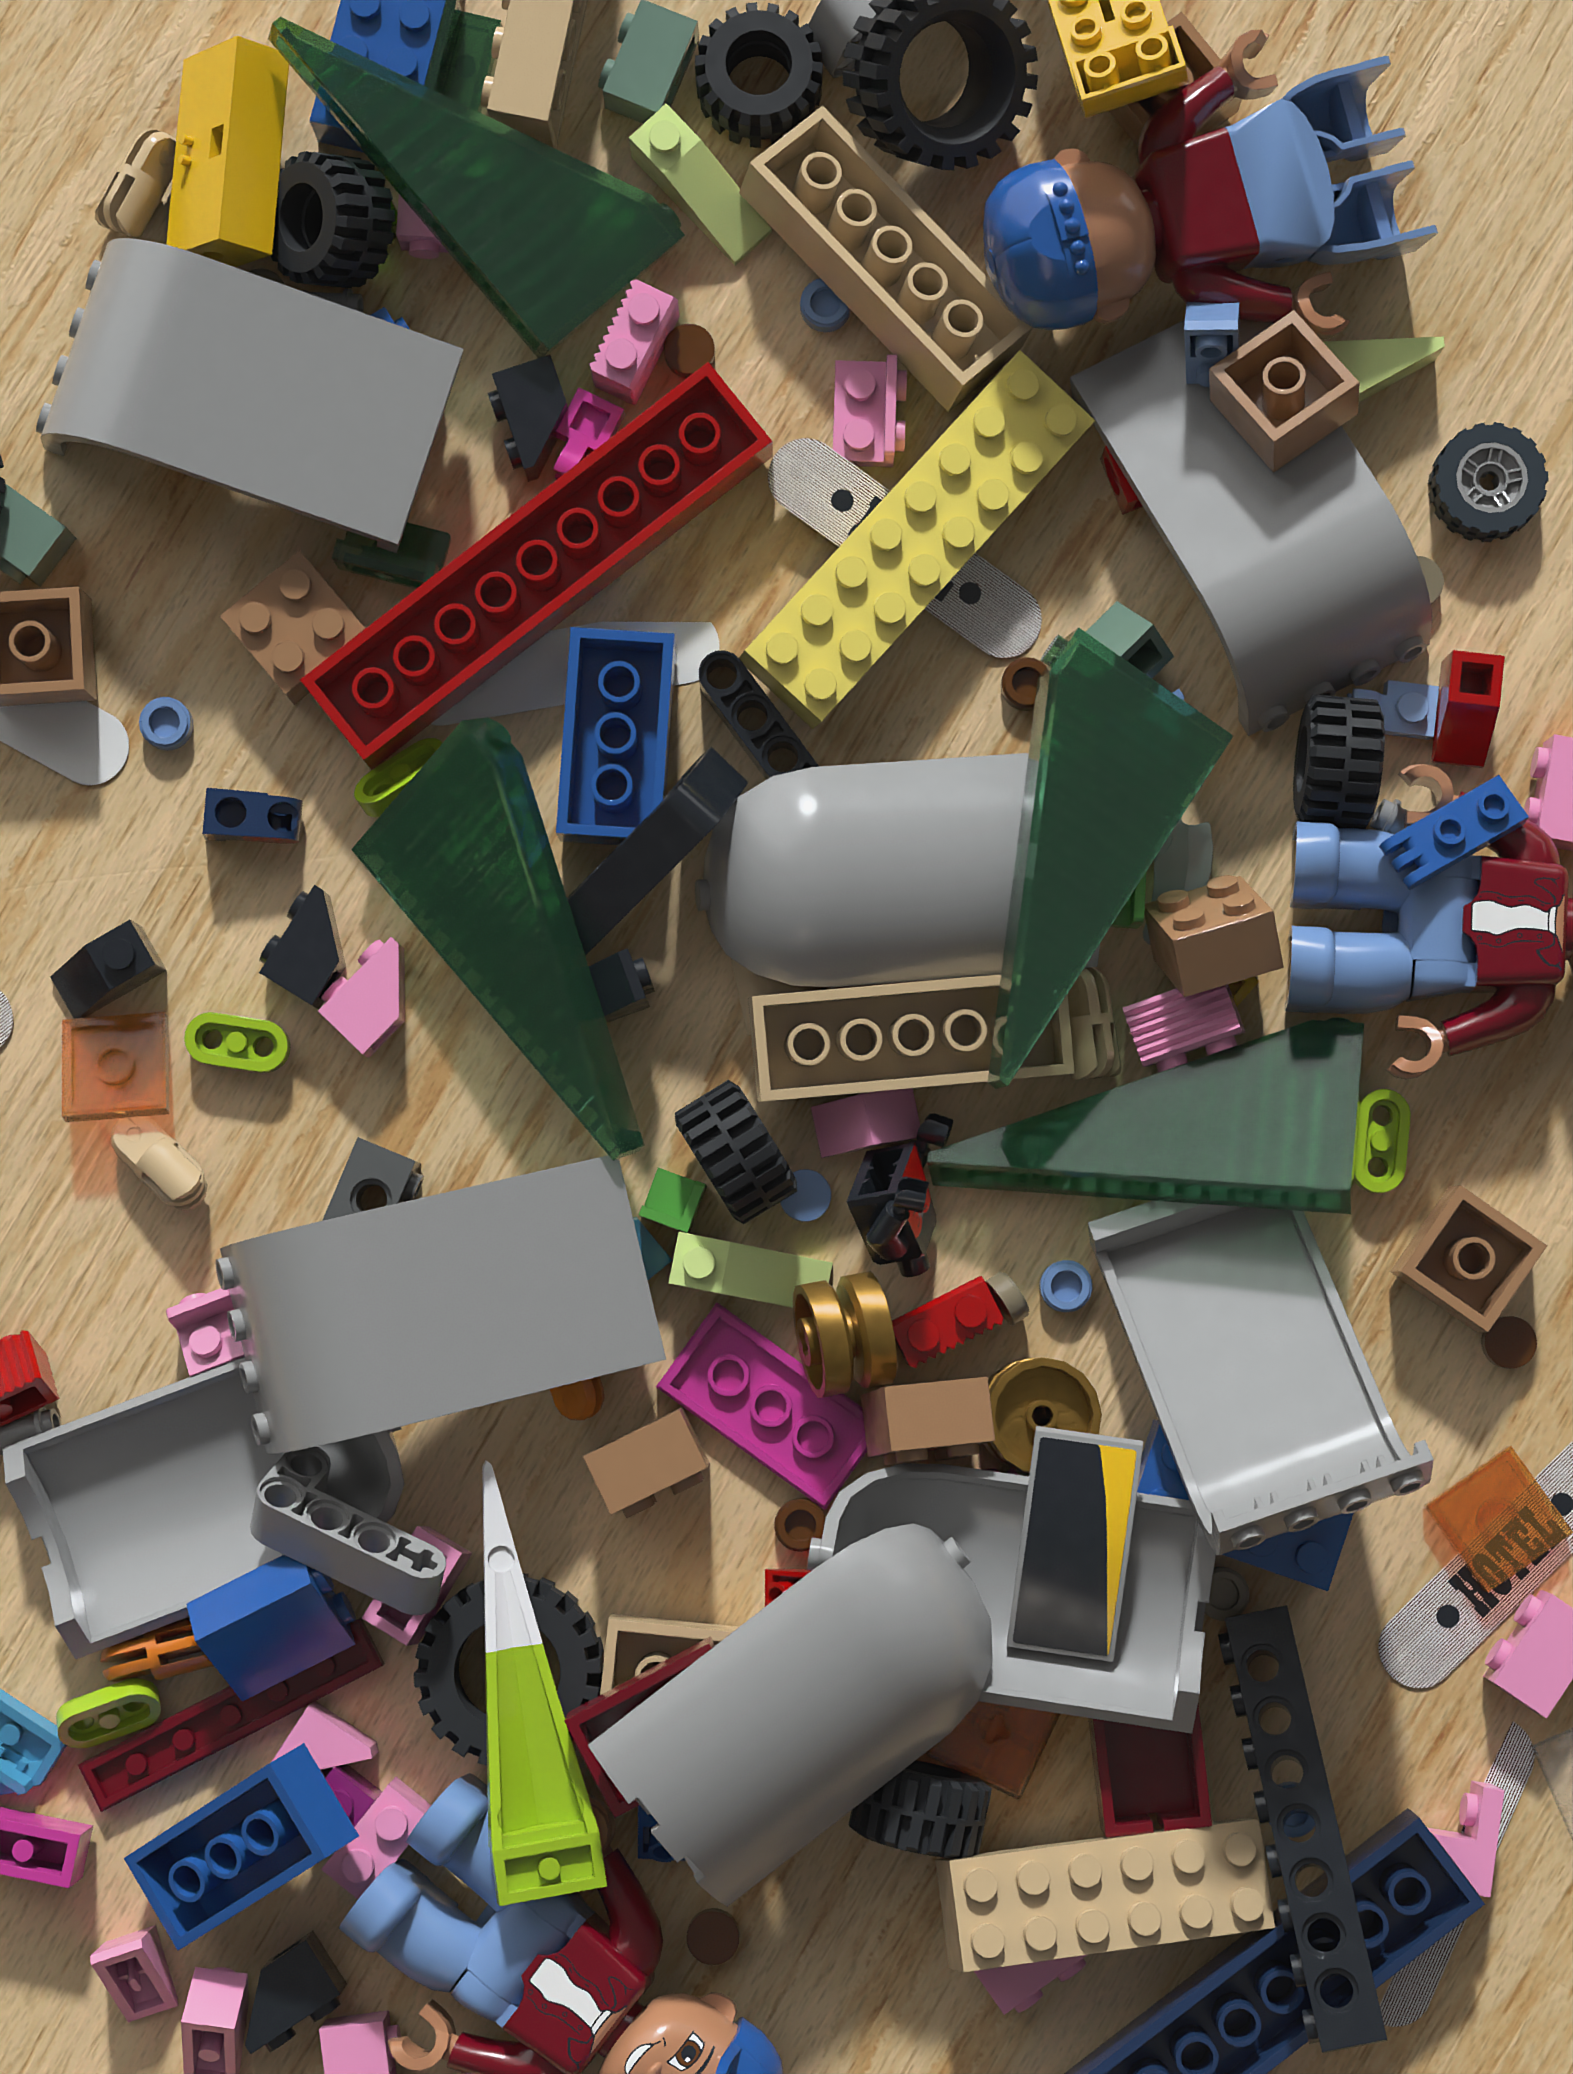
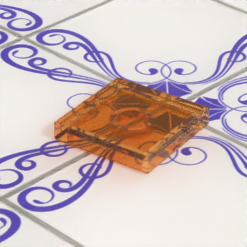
(115, 1066)
(1498, 1519)

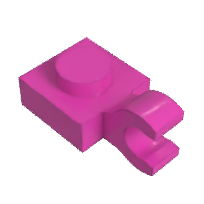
(585, 427)

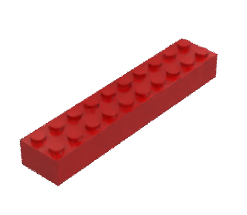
(539, 565)

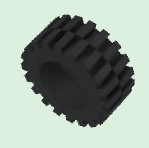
(990, 95)
(448, 1630)

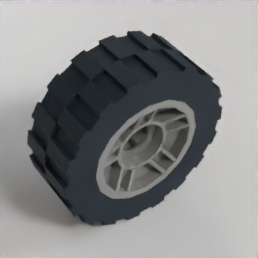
(1517, 482)

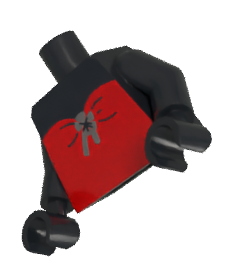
(894, 1200)

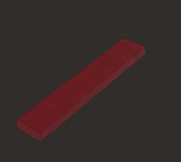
(218, 1724)

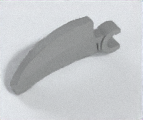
(1183, 861)

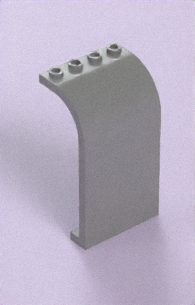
(251, 387)
(1290, 564)
(439, 1305)
(1251, 1368)

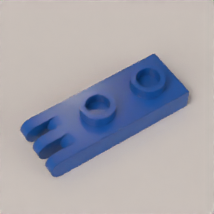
(1455, 831)

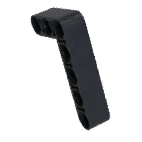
(748, 694)
(655, 846)

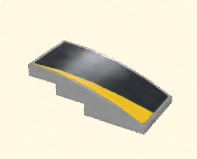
(1074, 1543)

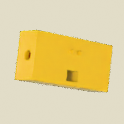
(228, 152)

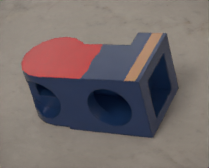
(251, 817)

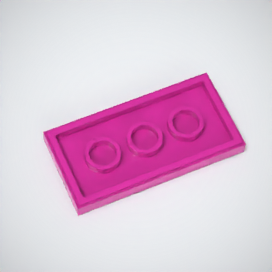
(766, 1405)

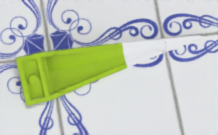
(538, 1805)

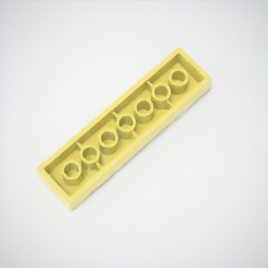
(916, 540)

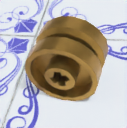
(844, 1334)
(1032, 1383)

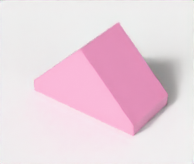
(865, 1121)
(328, 1738)
(136, 1973)

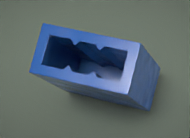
(271, 1624)

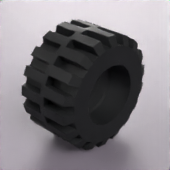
(756, 35)
(331, 220)
(1339, 761)
(736, 1151)
(926, 1812)

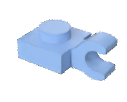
(1406, 708)

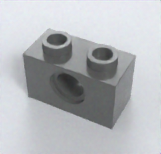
(369, 1167)

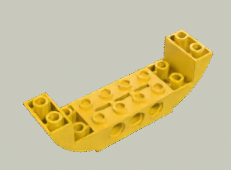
(1117, 51)

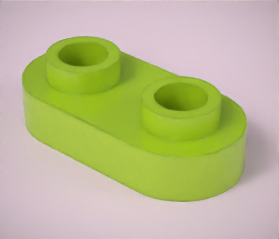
(385, 782)
(238, 1042)
(1382, 1142)
(108, 1713)

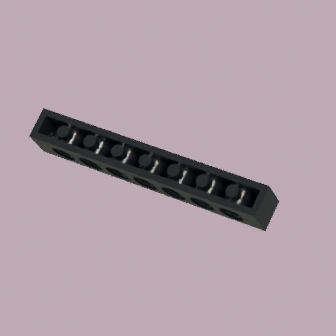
(1272, 1634)

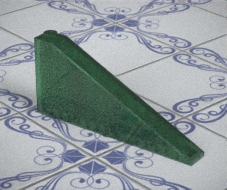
(518, 216)
(1101, 795)
(484, 889)
(1230, 1129)

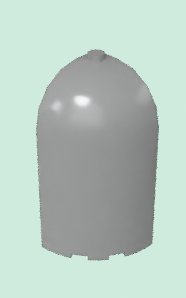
(869, 871)
(160, 1503)
(1162, 1606)
(806, 1707)

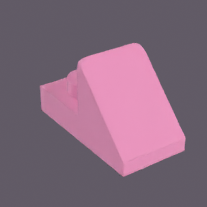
(1475, 1848)

